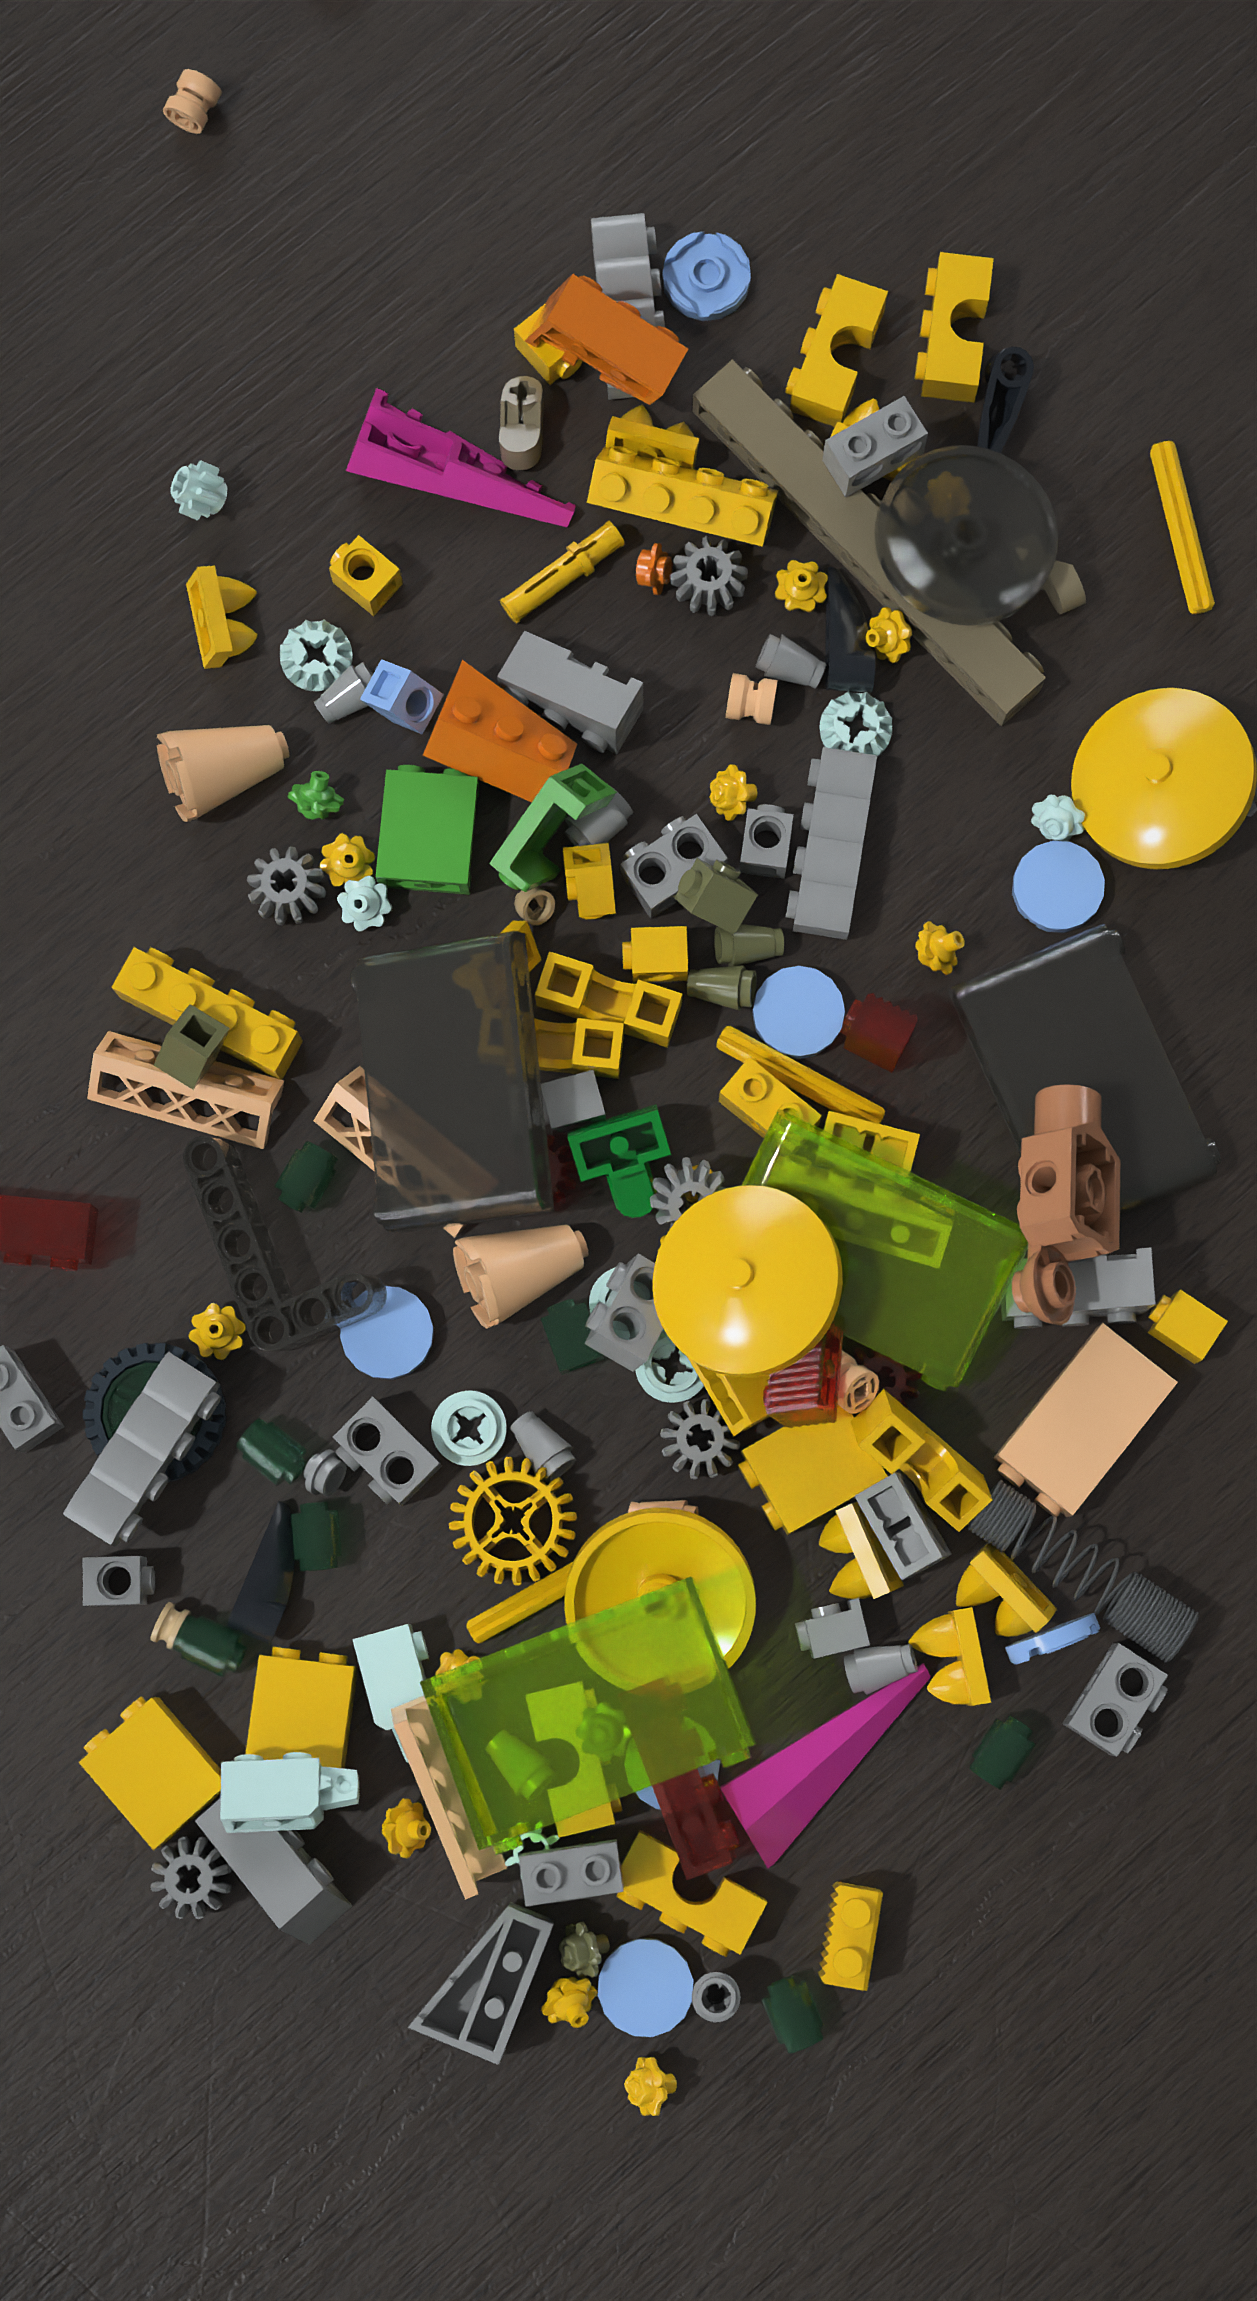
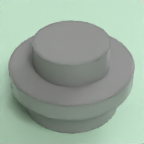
(324, 1473)

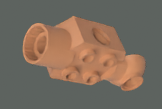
(1065, 1199)

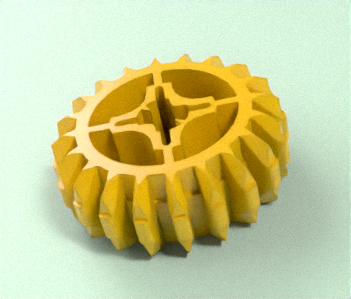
(487, 1489)

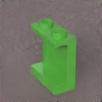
(567, 792)
(427, 830)

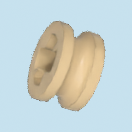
(168, 1624)

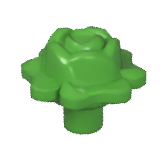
(316, 797)

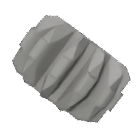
(708, 558)
(284, 901)
(670, 1191)
(693, 1453)
(175, 1876)

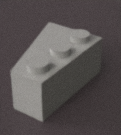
(572, 693)
(1104, 1287)
(280, 1876)
(488, 1987)

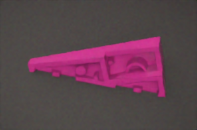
(417, 456)
(792, 1785)

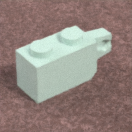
(391, 1671)
(282, 1792)

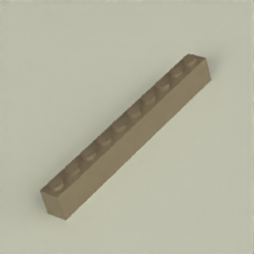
(791, 461)

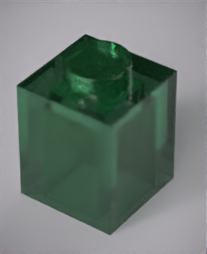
(567, 1336)

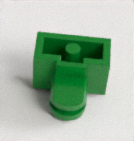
(622, 1152)

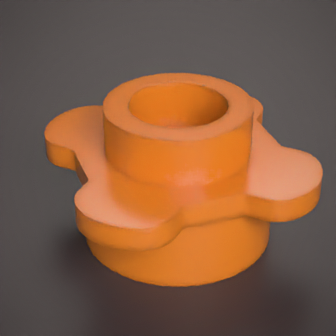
(654, 568)

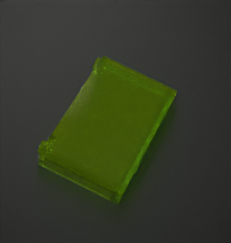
(913, 1256)
(588, 1714)

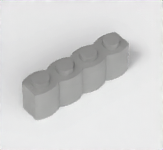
(624, 270)
(833, 844)
(142, 1449)

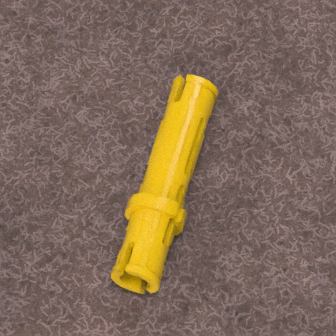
(560, 573)

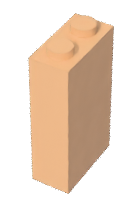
(1084, 1422)

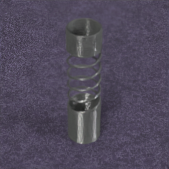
(1139, 1607)

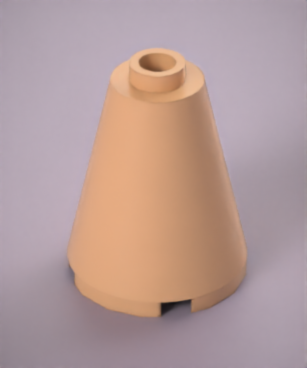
(218, 764)
(516, 1267)

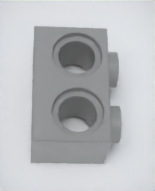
(874, 446)
(665, 856)
(630, 1309)
(24, 1410)
(393, 1445)
(903, 1525)
(1105, 1692)
(571, 1872)

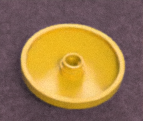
(1164, 778)
(747, 1281)
(658, 1549)

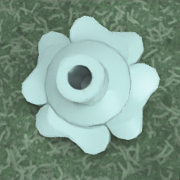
(1058, 818)
(364, 903)

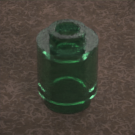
(306, 1177)
(272, 1452)
(316, 1537)
(210, 1645)
(1002, 1751)
(793, 2014)

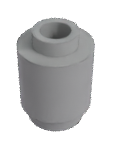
(600, 825)

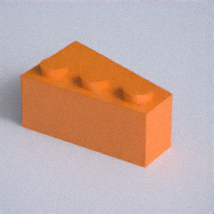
(608, 338)
(496, 737)

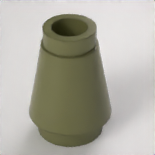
(748, 944)
(724, 986)

